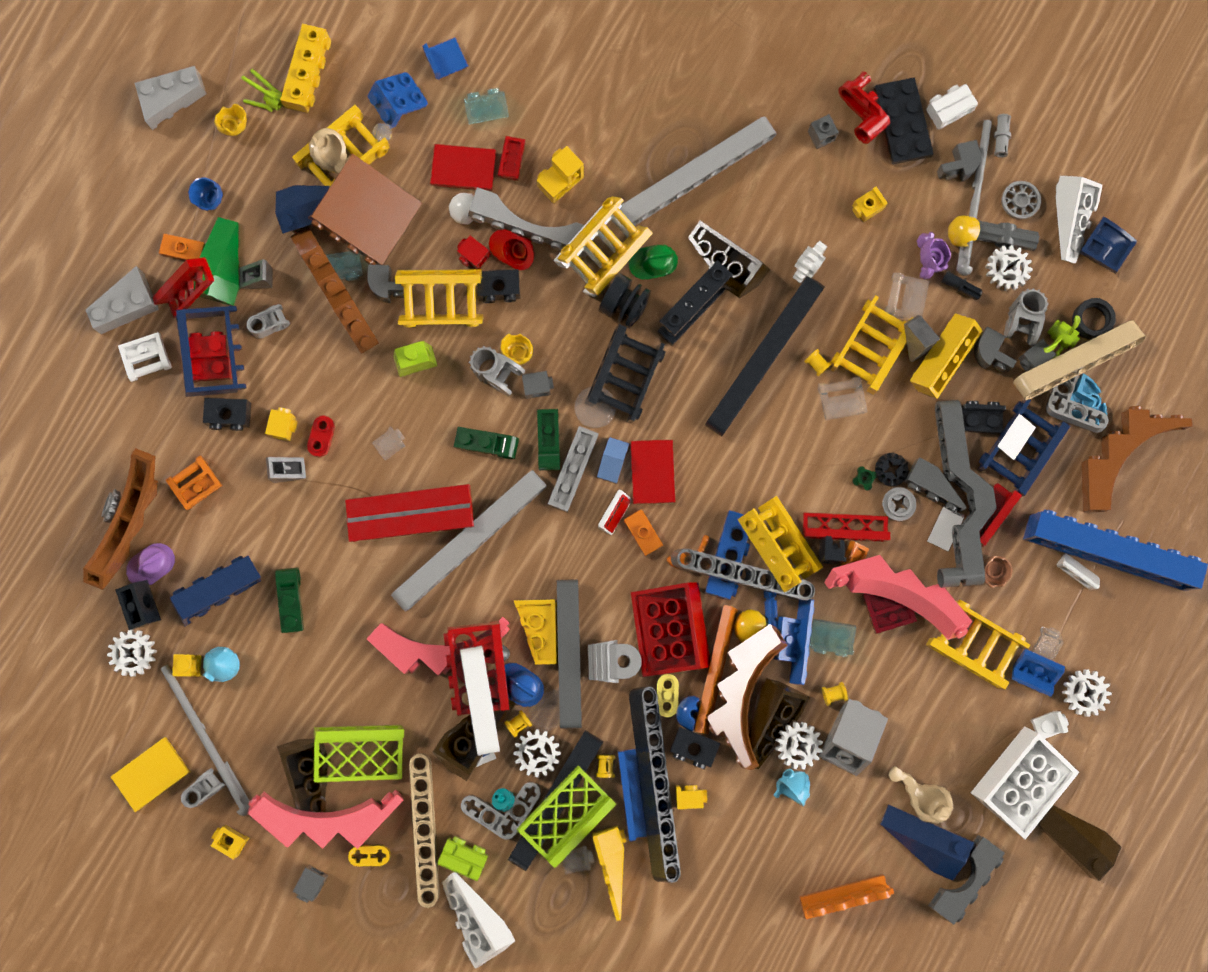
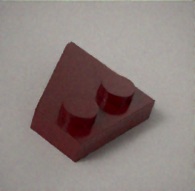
(886, 613)

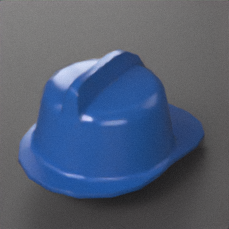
(523, 685)

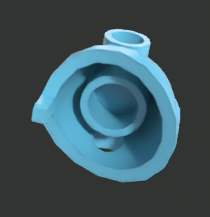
(220, 664)
(794, 786)

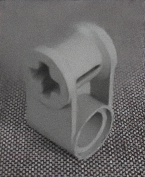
(269, 321)
(204, 786)

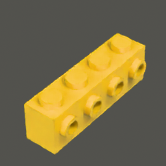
(305, 68)
(946, 355)

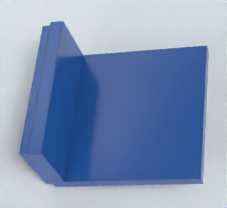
(445, 58)

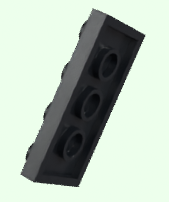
(907, 132)

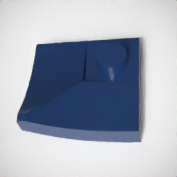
(1109, 245)

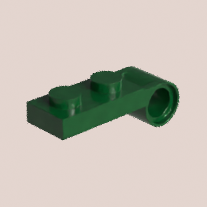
(548, 439)
(486, 442)
(289, 599)

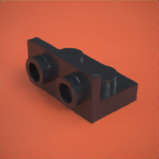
(983, 418)

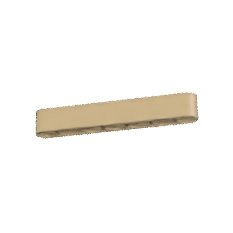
(1079, 360)
(420, 839)

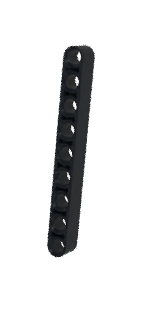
(764, 356)
(654, 785)

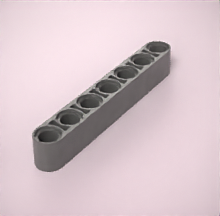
(733, 573)
(569, 654)

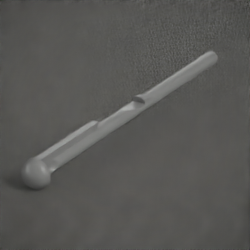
(965, 252)
(224, 769)

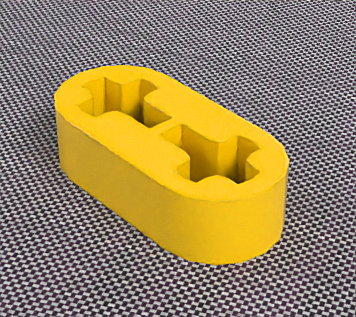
(369, 861)

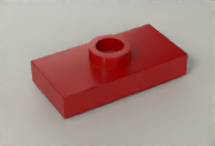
(511, 158)

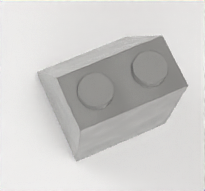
(854, 737)

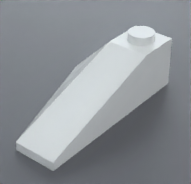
(1075, 202)
(482, 928)

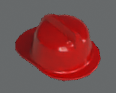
(512, 249)

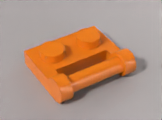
(198, 487)

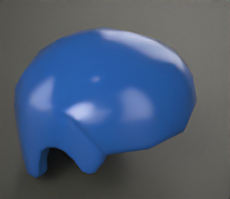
(205, 193)
(685, 712)

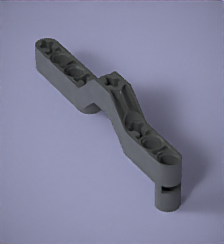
(980, 498)

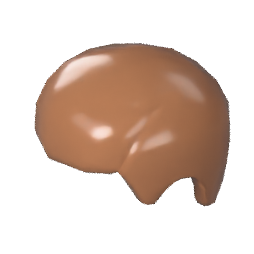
(997, 571)

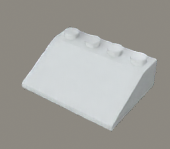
(1025, 782)

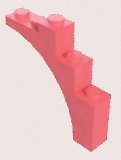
(407, 653)

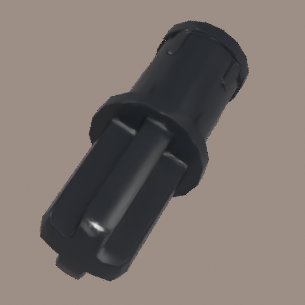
(962, 285)

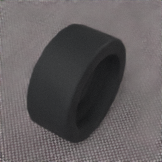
(1104, 307)

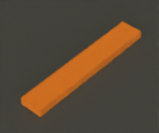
(716, 668)

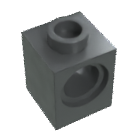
(823, 131)
(1035, 356)
(537, 384)
(310, 884)

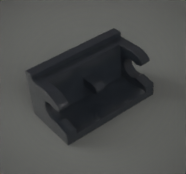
(831, 553)

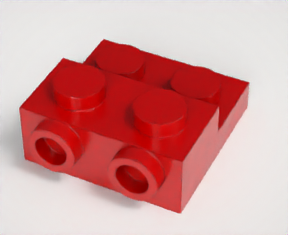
(209, 356)

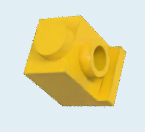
(877, 203)
(187, 665)
(690, 797)
(220, 841)

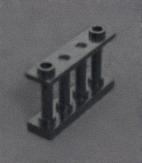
(694, 303)
(611, 357)

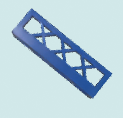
(632, 794)

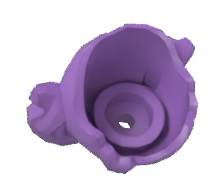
(933, 254)

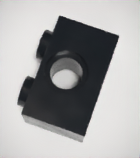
(508, 278)
(215, 408)
(138, 604)
(707, 751)

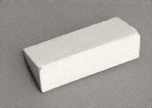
(1079, 572)

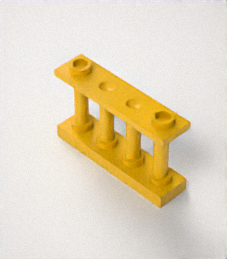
(350, 119)
(623, 250)
(448, 278)
(885, 363)
(789, 537)
(978, 666)

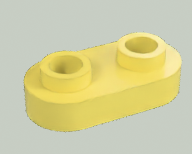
(668, 695)

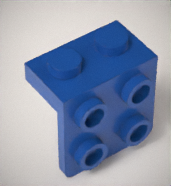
(396, 97)

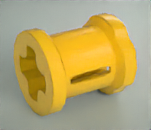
(817, 362)
(834, 693)
(518, 723)
(605, 766)

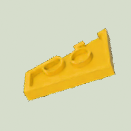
(540, 626)

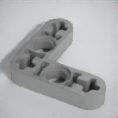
(1067, 406)
(500, 818)

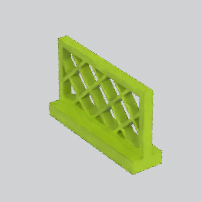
(358, 734)
(575, 832)

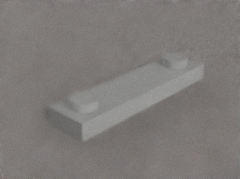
(573, 469)

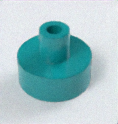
(503, 799)

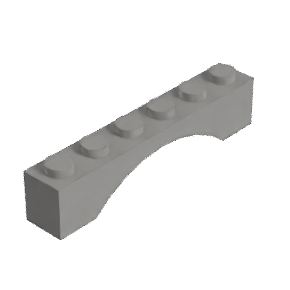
(490, 209)

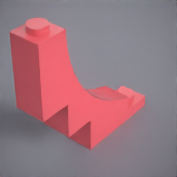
(904, 587)
(352, 823)

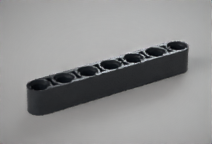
(581, 756)

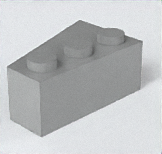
(169, 93)
(122, 303)

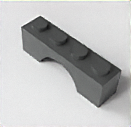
(953, 902)

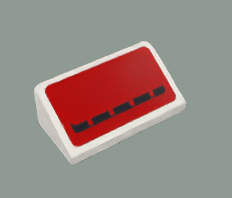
(614, 512)

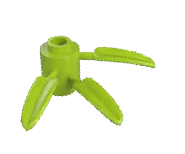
(1063, 335)

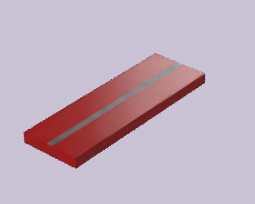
(409, 513)

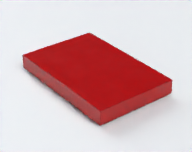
(463, 167)
(653, 472)

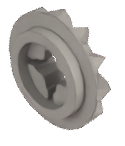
(908, 502)
(111, 506)

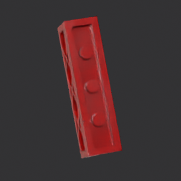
(183, 280)
(849, 534)

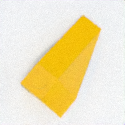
(611, 856)

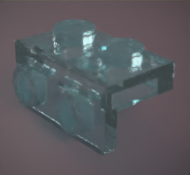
(832, 637)

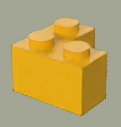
(562, 176)

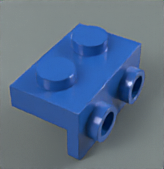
(1037, 672)

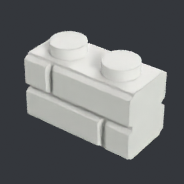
(951, 106)

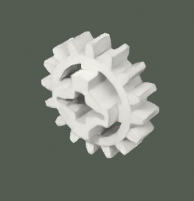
(809, 262)
(1015, 275)
(125, 659)
(1094, 691)
(807, 740)
(523, 747)

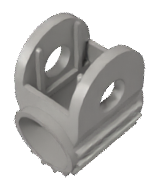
(1038, 305)
(489, 376)
(604, 661)

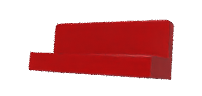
(1005, 503)

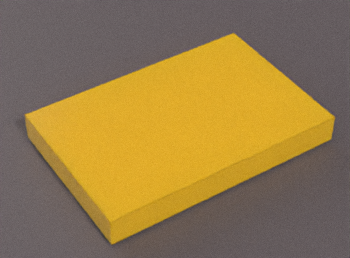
(150, 774)

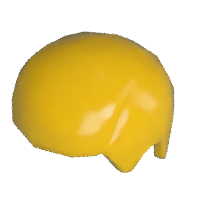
(231, 120)
(963, 230)
(517, 348)
(748, 624)

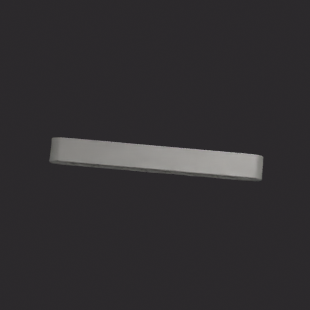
(698, 171)
(468, 541)

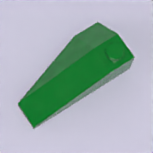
(222, 258)

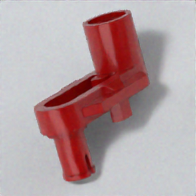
(864, 105)

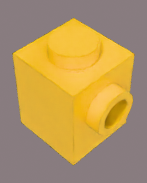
(281, 424)

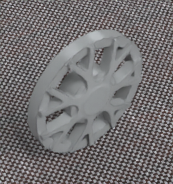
(1021, 200)

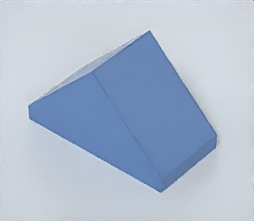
(612, 460)

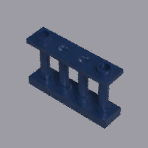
(1044, 449)

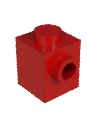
(472, 253)

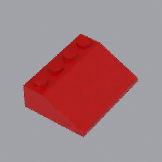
(670, 629)

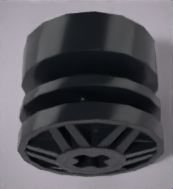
(624, 300)

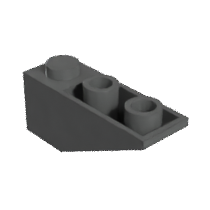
(931, 481)

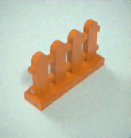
(845, 896)

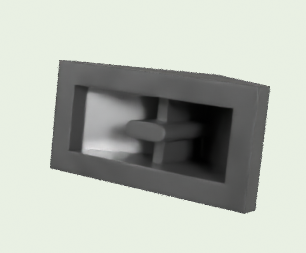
(256, 275)
(919, 337)
(285, 468)

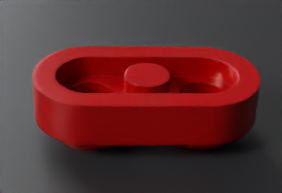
(322, 436)

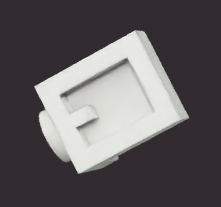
(1050, 724)

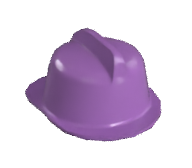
(151, 564)

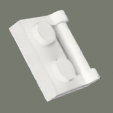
(141, 350)

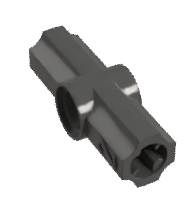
(1008, 234)

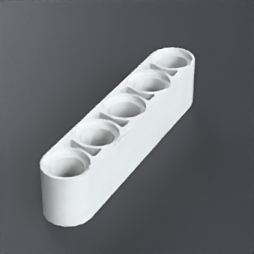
(479, 700)

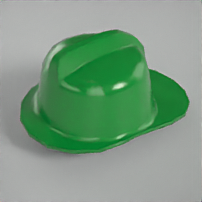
(653, 262)

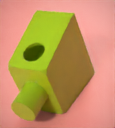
(414, 358)

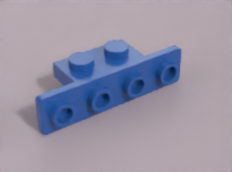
(797, 637)

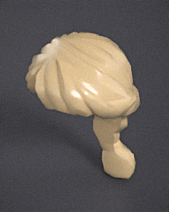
(328, 150)
(930, 802)

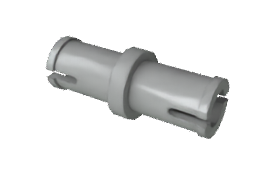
(1002, 135)

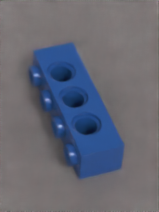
(715, 586)

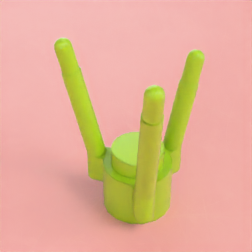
(271, 97)

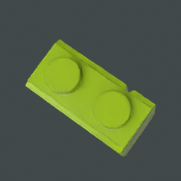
(463, 858)

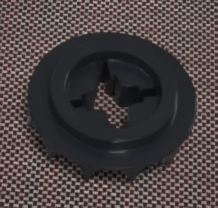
(888, 478)

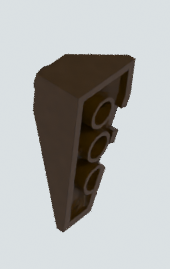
(746, 269)
(774, 708)
(458, 745)
(298, 765)
(1083, 842)

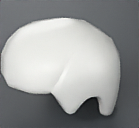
(460, 207)

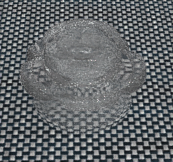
(382, 130)

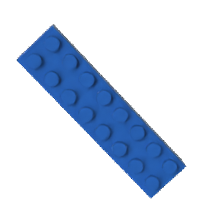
(1115, 551)

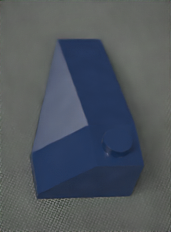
(296, 205)
(933, 846)

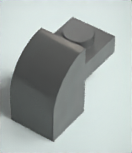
(967, 159)
(380, 283)
(987, 351)

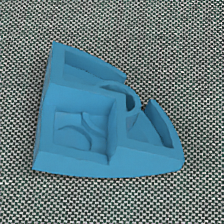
(1086, 393)

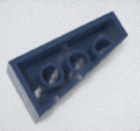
(214, 589)

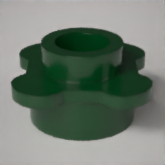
(870, 476)

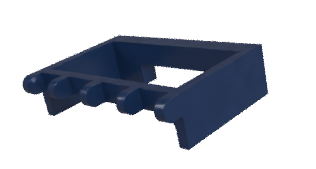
(181, 316)

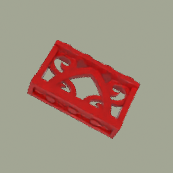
(491, 641)

